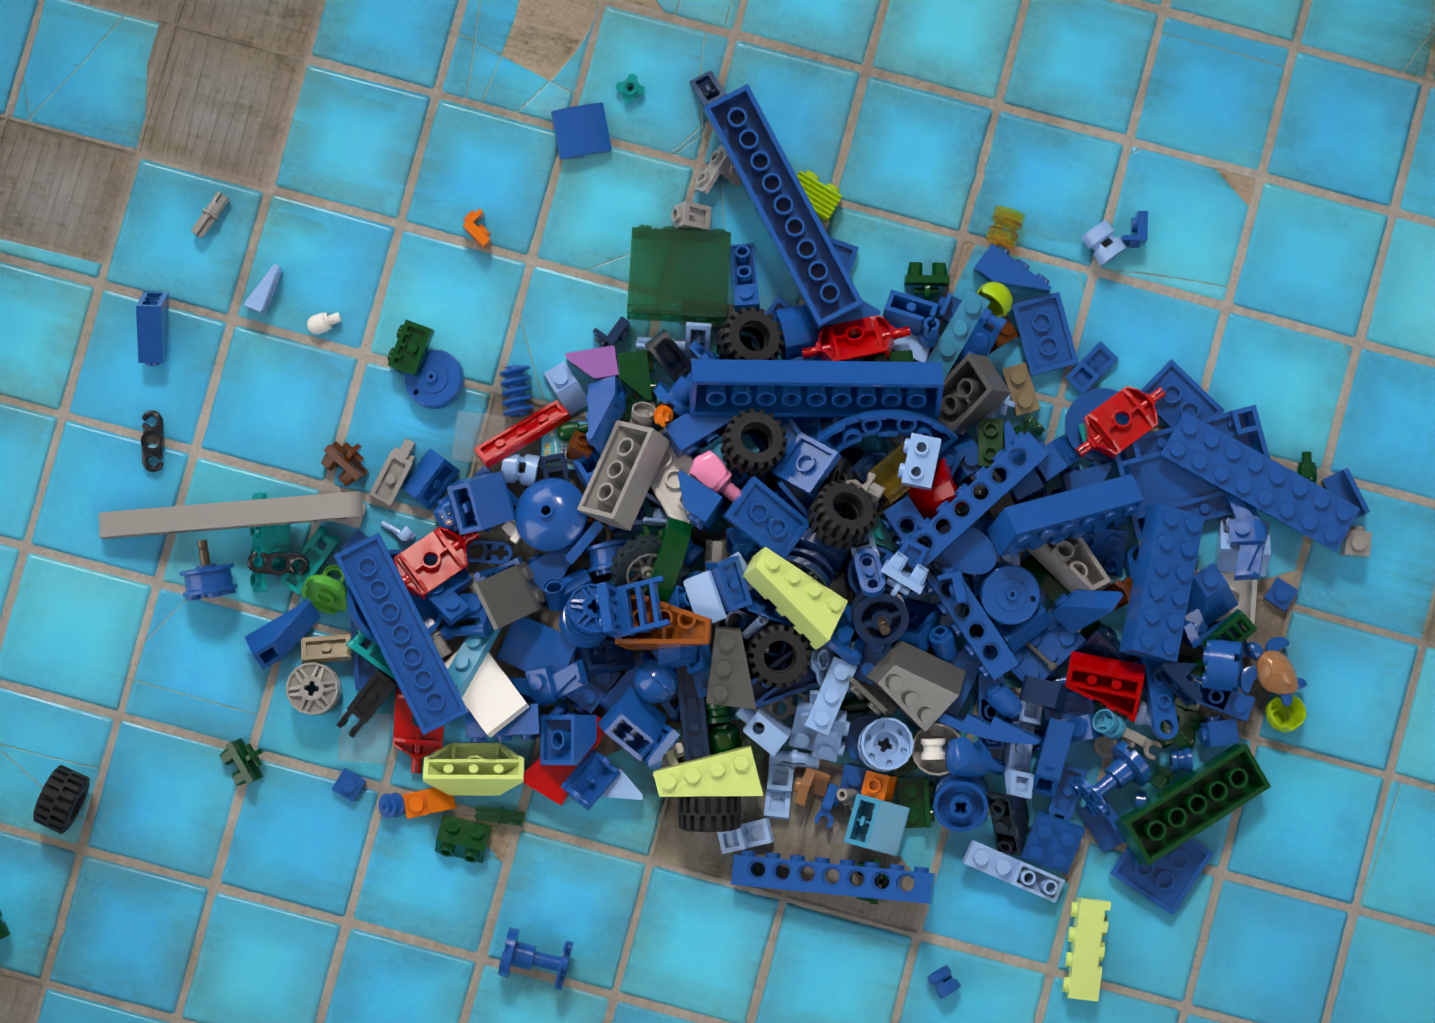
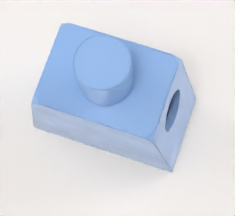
(769, 737)

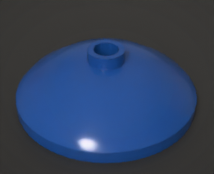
(563, 523)

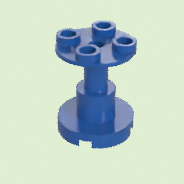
(678, 394)
(1126, 768)
(525, 956)

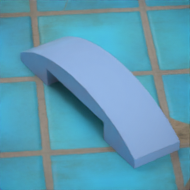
(1018, 756)

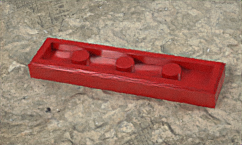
(522, 434)

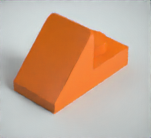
(427, 802)

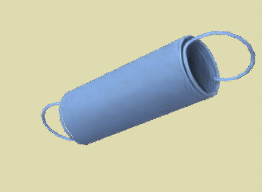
(754, 628)

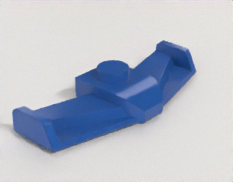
(1250, 535)
(546, 688)

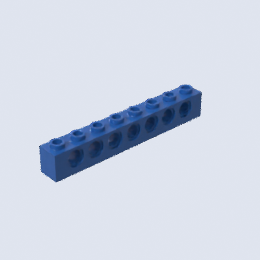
(1034, 456)
(976, 615)
(744, 875)

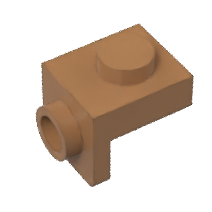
(812, 781)

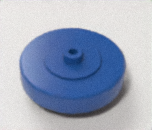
(438, 380)
(1009, 594)

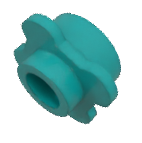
(634, 93)

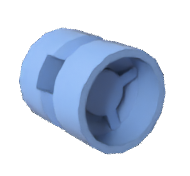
(1100, 234)
(511, 468)

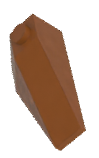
(685, 629)

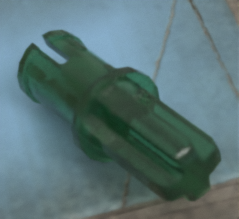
(499, 815)

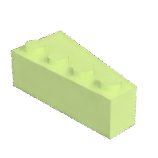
(796, 595)
(714, 775)
(1086, 948)

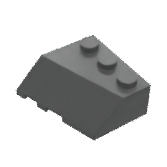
(917, 683)

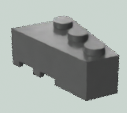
(729, 672)

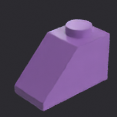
(596, 362)

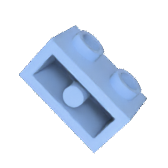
(920, 461)

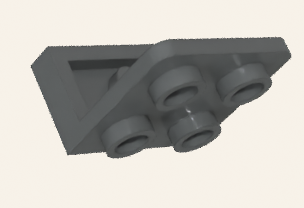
(877, 701)

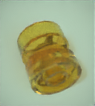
(1005, 218)

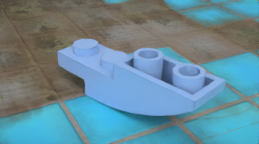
(1013, 871)

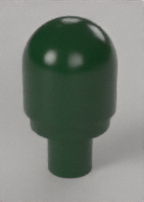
(566, 430)
(1307, 468)

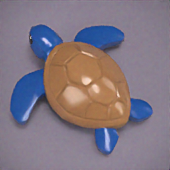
(1272, 670)

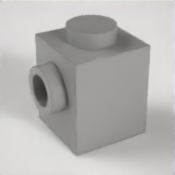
(1356, 543)

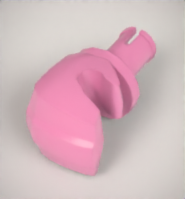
(713, 474)

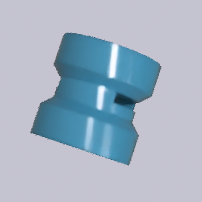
(1109, 724)

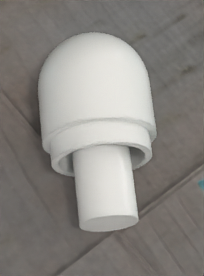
(322, 322)

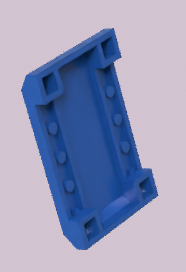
(1172, 485)

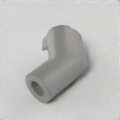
(847, 798)

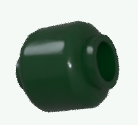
(723, 737)

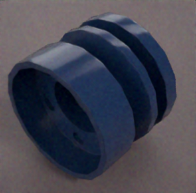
(816, 558)

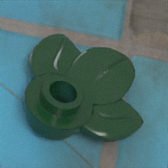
(1188, 723)

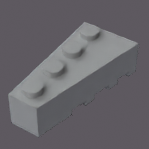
(1072, 565)

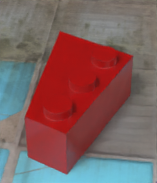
(1107, 681)

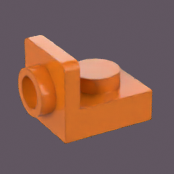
(478, 233)
(879, 786)

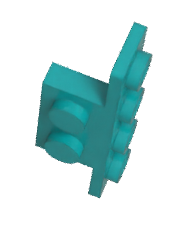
(267, 540)

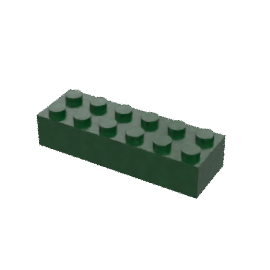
(1192, 804)

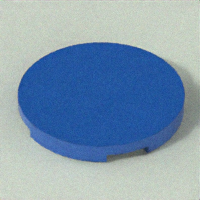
(1079, 409)

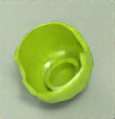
(999, 298)
(1285, 718)

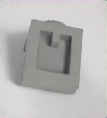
(691, 215)

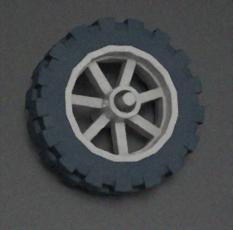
(634, 552)

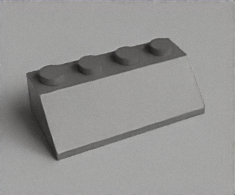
(623, 474)

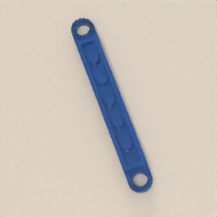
(1158, 694)

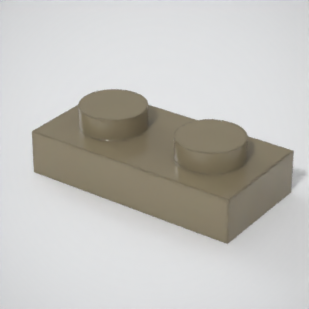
(1021, 388)
(325, 649)

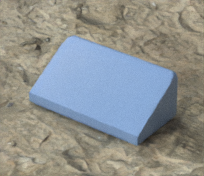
(704, 596)

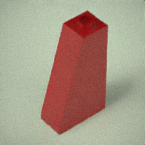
(549, 778)

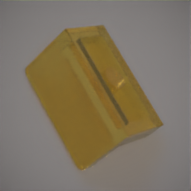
(887, 474)

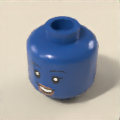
(445, 515)

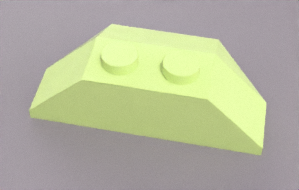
(474, 769)

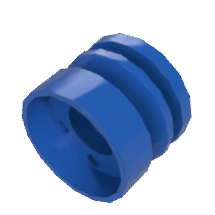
(581, 618)

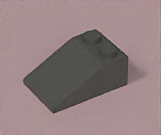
(971, 393)
(510, 595)

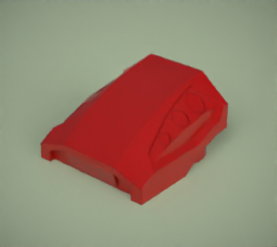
(942, 490)

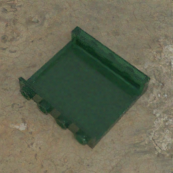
(678, 275)

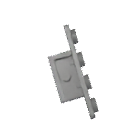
(718, 165)

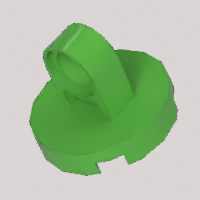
(325, 592)

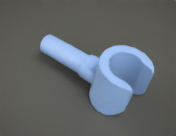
(405, 534)

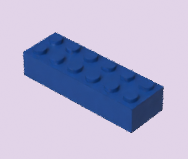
(1065, 515)
(1162, 584)

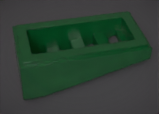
(1231, 621)

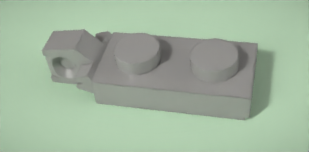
(393, 473)

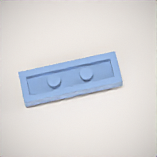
(830, 696)

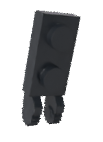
(669, 355)
(368, 701)

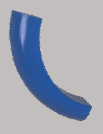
(884, 424)

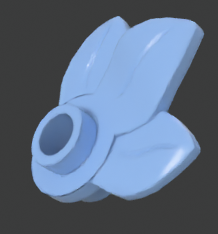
(821, 661)

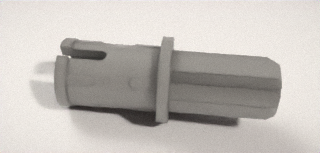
(210, 215)

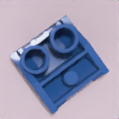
(798, 330)

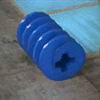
(515, 391)

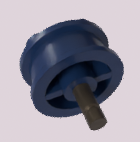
(880, 618)

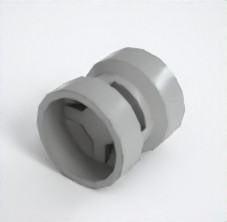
(643, 414)

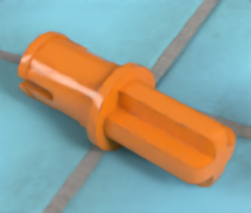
(663, 414)

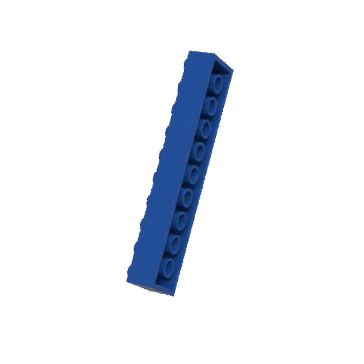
(783, 206)
(813, 387)

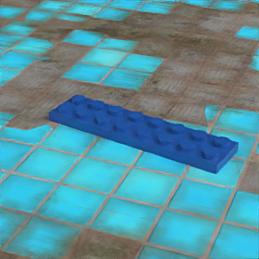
(1260, 481)
(401, 633)

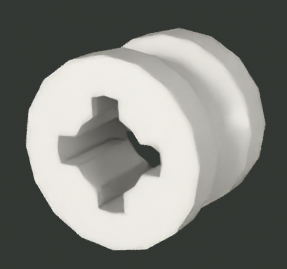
(933, 748)

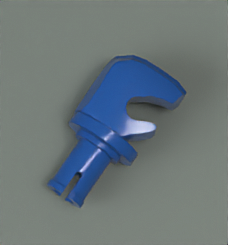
(971, 759)

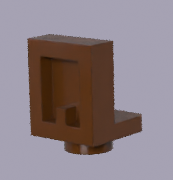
(579, 446)

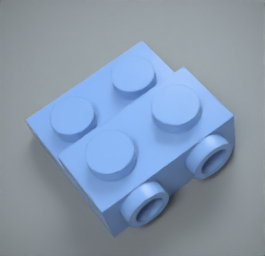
(822, 746)

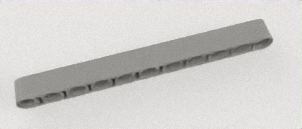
(230, 515)

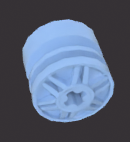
(897, 737)

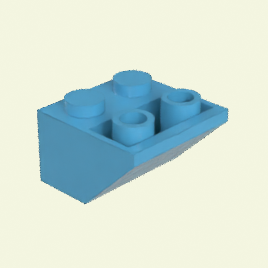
(877, 825)

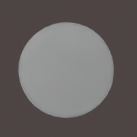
(1102, 747)

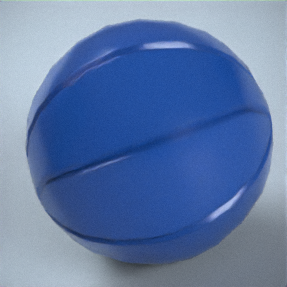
(655, 682)

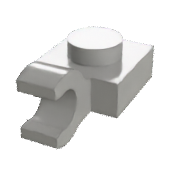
(1134, 738)

